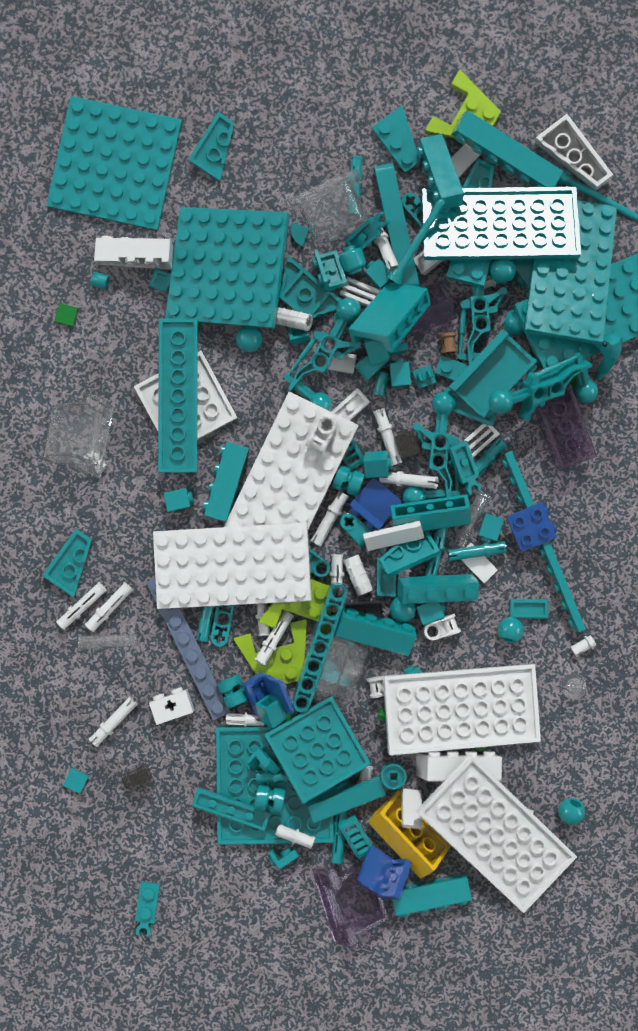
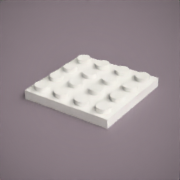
(213, 404)

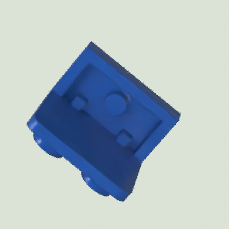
(374, 504)
(532, 526)
(262, 685)
(383, 874)

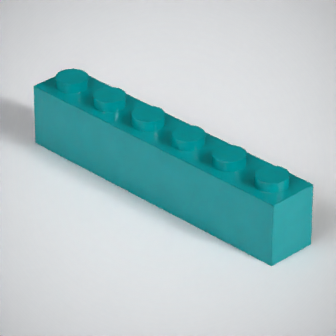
(505, 151)

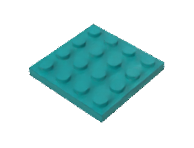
(317, 749)

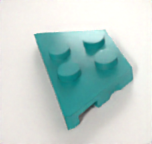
(303, 292)

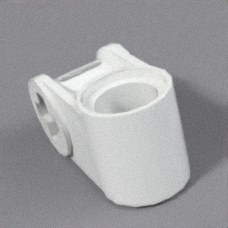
(321, 436)
(444, 627)
(379, 680)

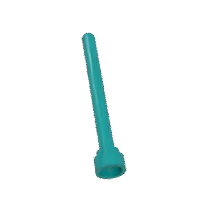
(566, 179)
(397, 274)

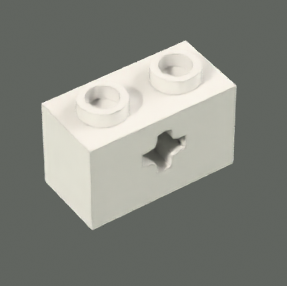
(163, 714)

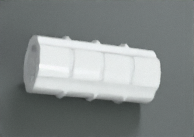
(294, 319)
(358, 575)

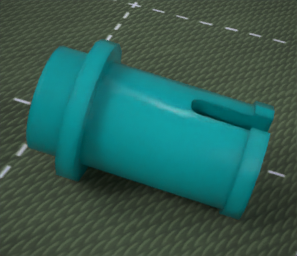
(380, 385)

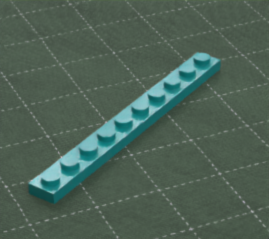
(545, 549)

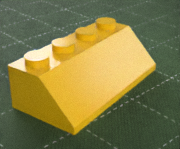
(419, 846)

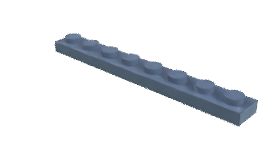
(193, 657)

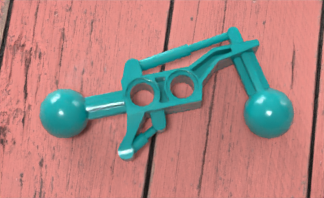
(347, 311)
(477, 315)
(545, 386)
(443, 404)

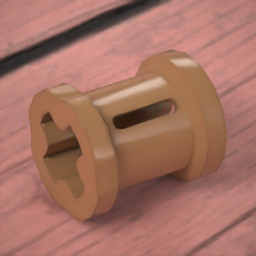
(448, 343)

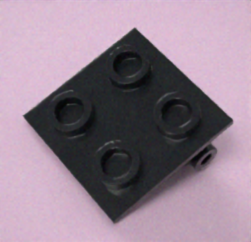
(373, 605)

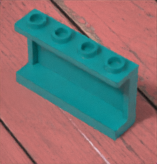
(391, 314)
(495, 368)

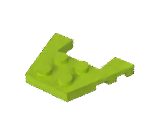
(475, 102)
(307, 609)
(286, 661)

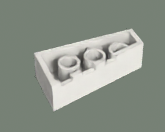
(574, 152)
(134, 252)
(439, 766)

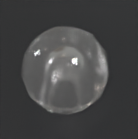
(574, 686)

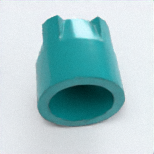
(100, 280)

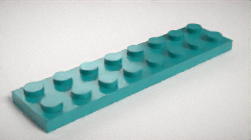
(178, 396)

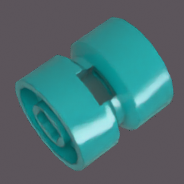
(348, 480)
(231, 697)
(393, 775)
(262, 801)

